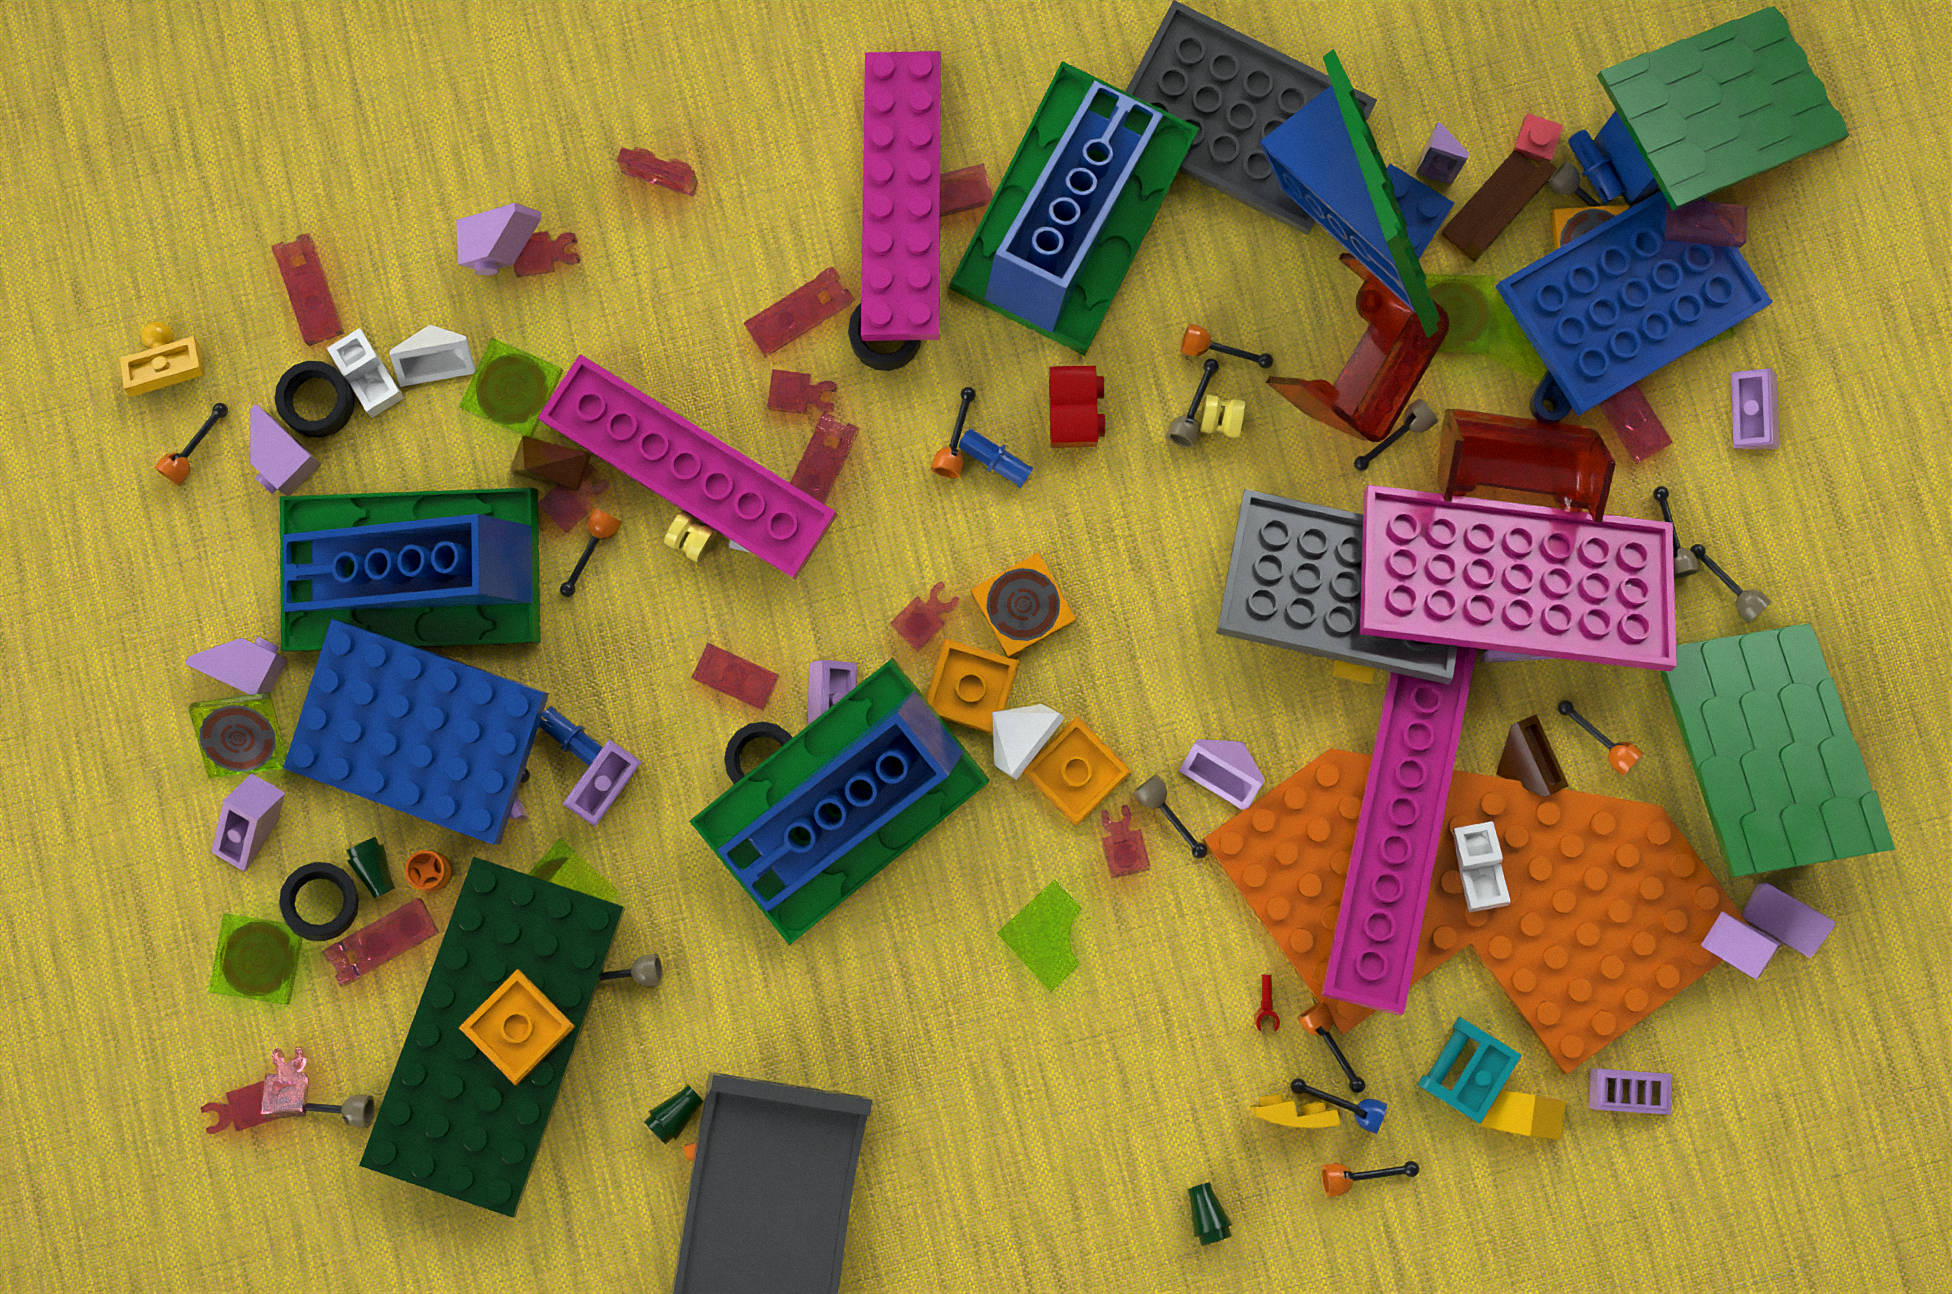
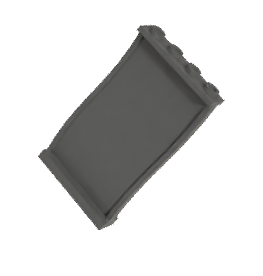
(769, 1189)

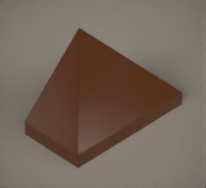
(550, 463)
(1530, 759)

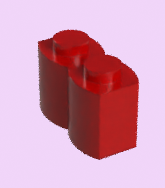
(1074, 406)

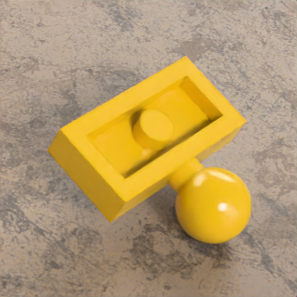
(163, 363)

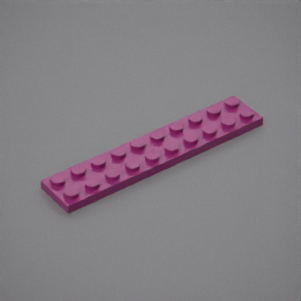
(1397, 839)

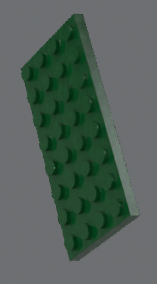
(449, 1109)

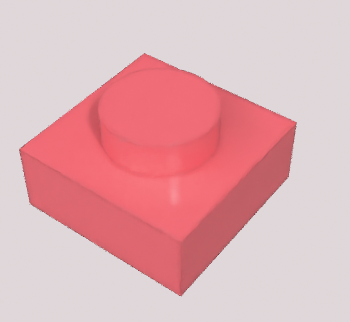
(1538, 138)

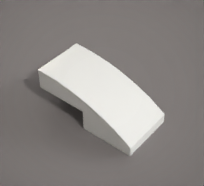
(365, 373)
(1480, 866)

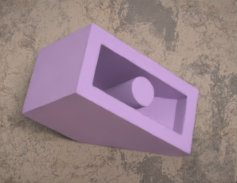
(495, 237)
(277, 455)
(242, 664)
(247, 821)

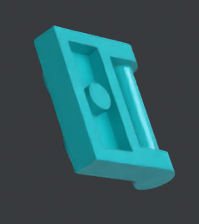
(1480, 1079)

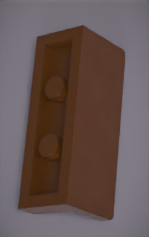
(1497, 204)

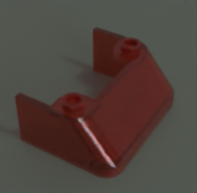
(1380, 370)
(1526, 457)

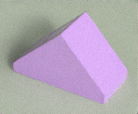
(1741, 945)

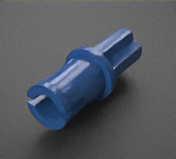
(1595, 166)
(995, 457)
(570, 736)

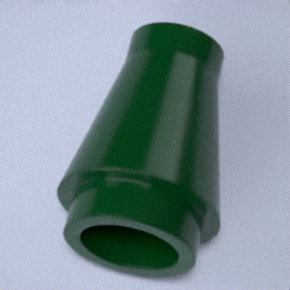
(371, 866)
(672, 1115)
(1208, 1215)

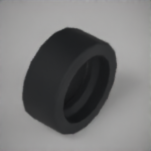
(876, 360)
(298, 375)
(745, 735)
(308, 873)

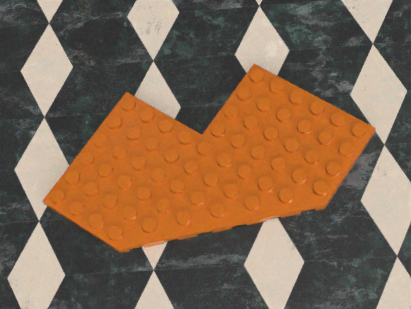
(1597, 887)

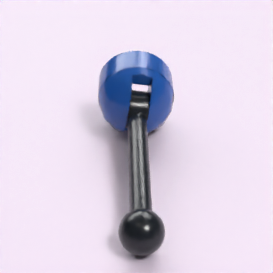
(1367, 1113)

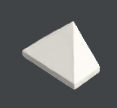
(432, 356)
(1020, 736)

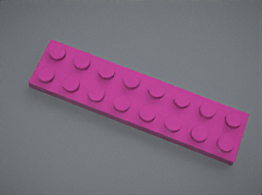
(901, 196)
(688, 466)

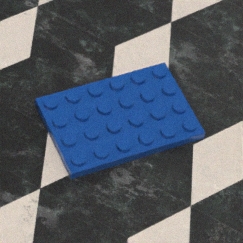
(1627, 302)
(416, 731)

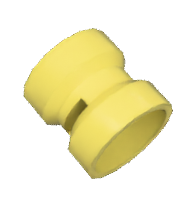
(1231, 416)
(690, 537)

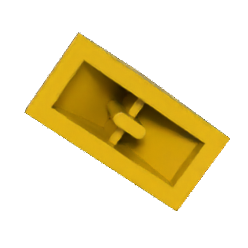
(1526, 1115)

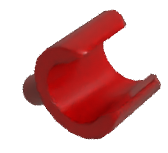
(1266, 1004)

